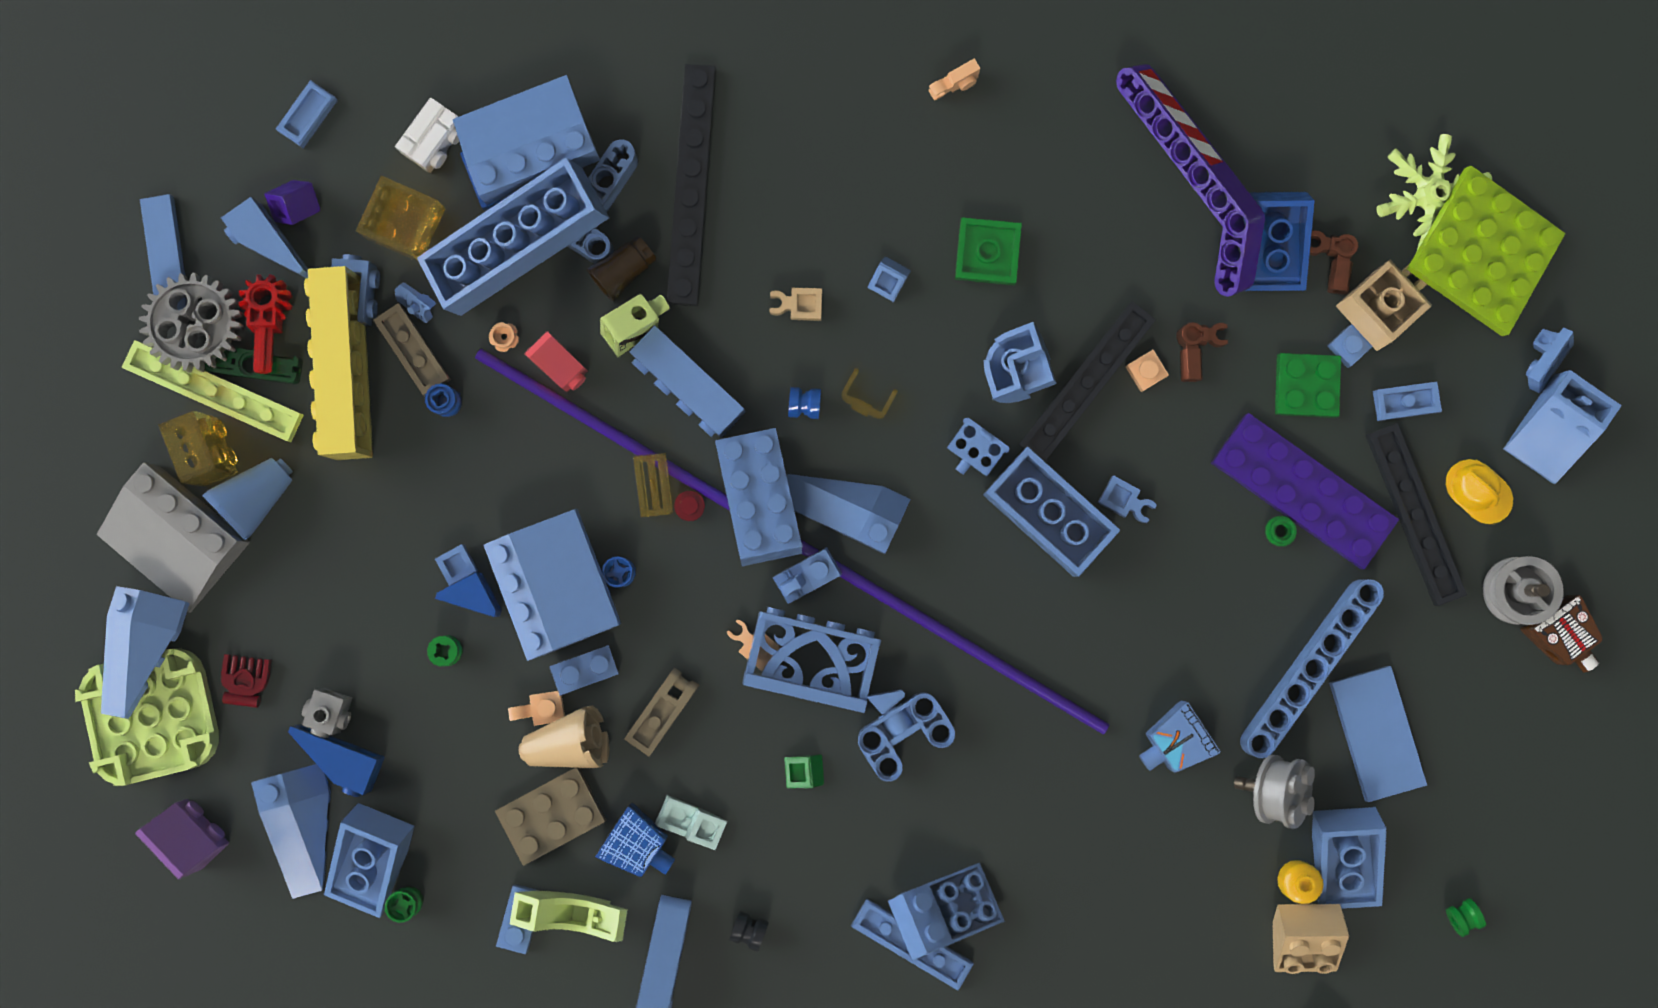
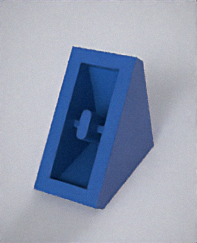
(472, 594)

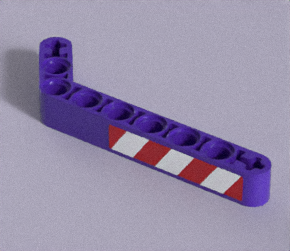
(1234, 270)

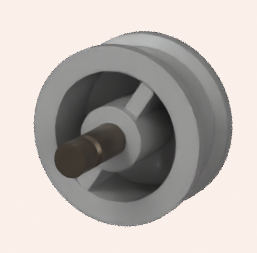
(1523, 590)
(1281, 791)

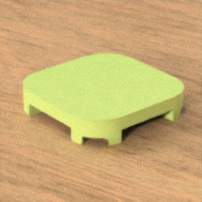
(167, 731)

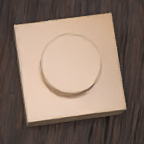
(1147, 370)

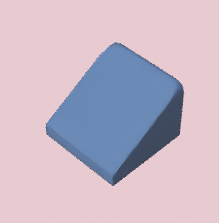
(889, 278)
(886, 700)

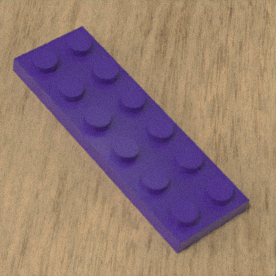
(1305, 491)

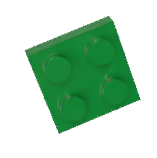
(988, 251)
(1308, 385)

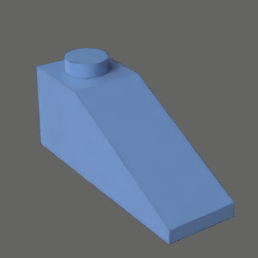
(256, 230)

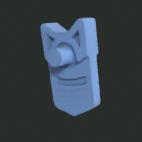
(415, 302)

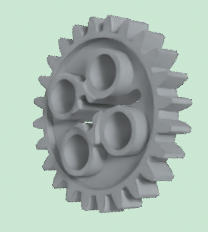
(165, 314)

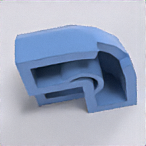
(1018, 365)

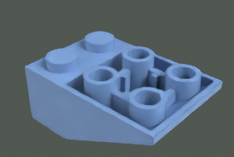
(1561, 425)
(945, 911)

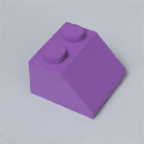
(183, 838)

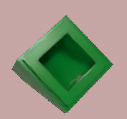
(804, 771)

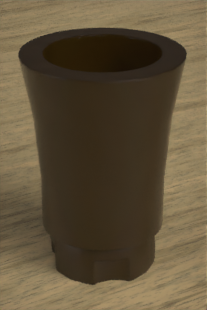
(621, 267)

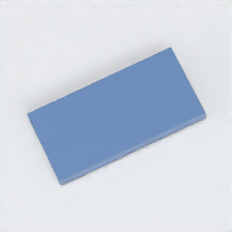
(1378, 733)

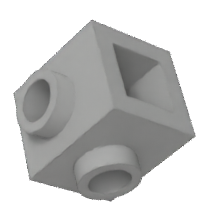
(326, 712)

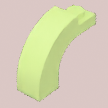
(568, 912)

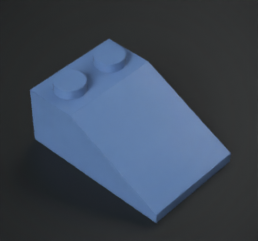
(1350, 856)
(367, 859)

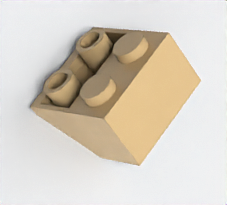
(1308, 938)

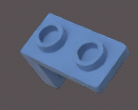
(369, 281)

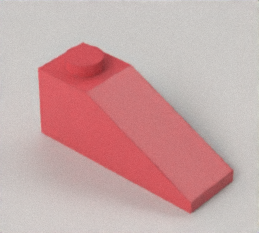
(557, 362)

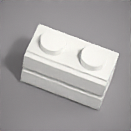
(429, 136)

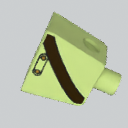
(623, 330)

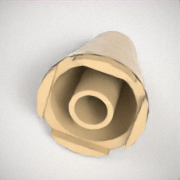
(568, 742)

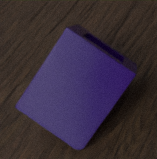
(292, 202)

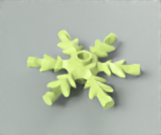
(1431, 190)

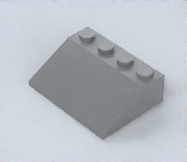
(170, 535)

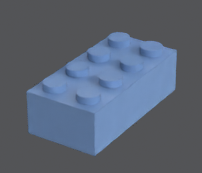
(759, 497)
(1051, 512)

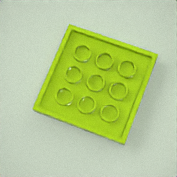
(1486, 251)

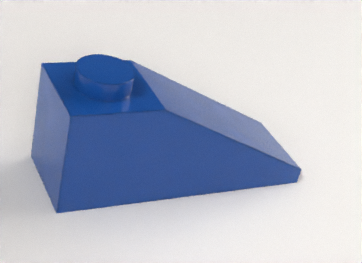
(341, 761)

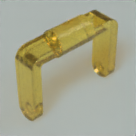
(861, 406)

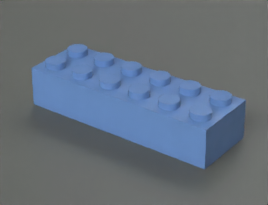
(512, 237)

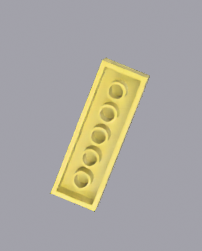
(338, 365)

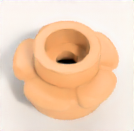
(500, 329)

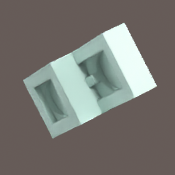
(691, 822)

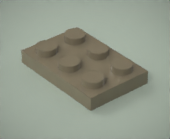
(550, 815)

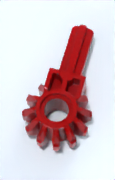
(265, 319)

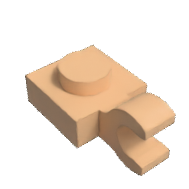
(543, 708)

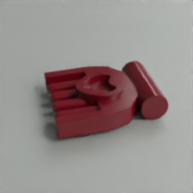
(244, 684)

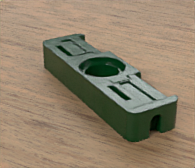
(283, 371)

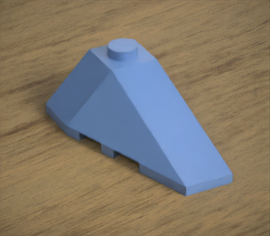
(851, 508)

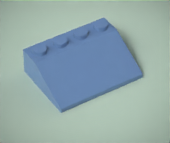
(523, 138)
(552, 584)

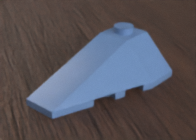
(135, 639)
(296, 822)

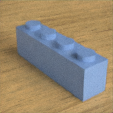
(687, 381)

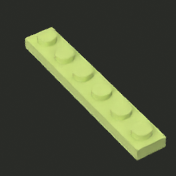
(215, 393)

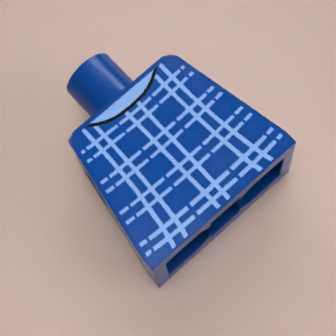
(636, 844)

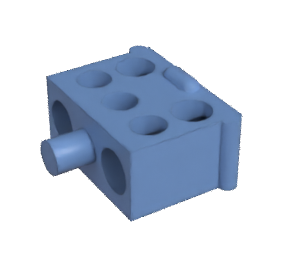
(983, 441)

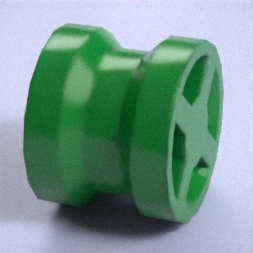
(450, 648)
(1465, 917)

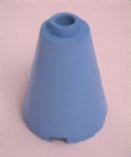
(250, 495)

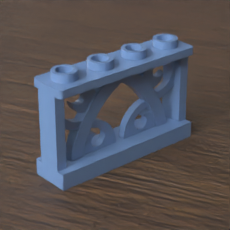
(840, 692)

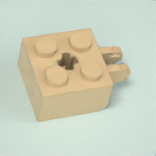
(1384, 304)

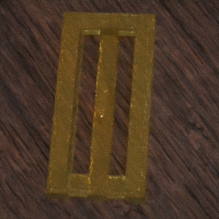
(664, 482)

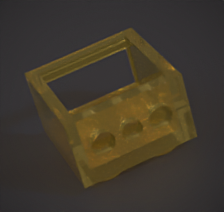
(400, 218)
(206, 447)

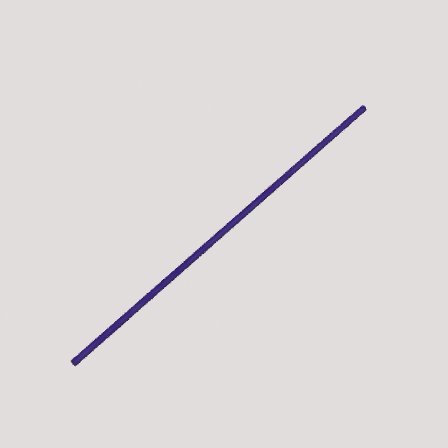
(807, 550)

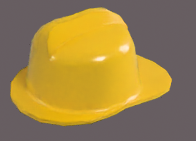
(1479, 491)

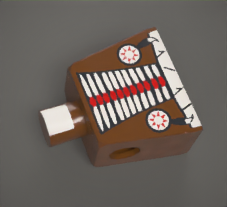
(1568, 635)

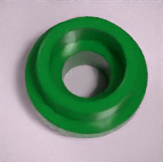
(1289, 527)

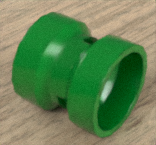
(397, 907)

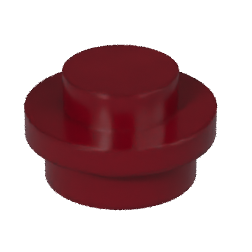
(689, 505)

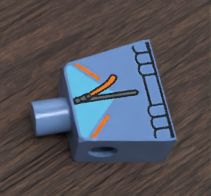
(1178, 740)

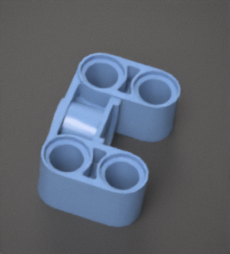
(897, 725)

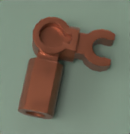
(1342, 249)
(1190, 338)

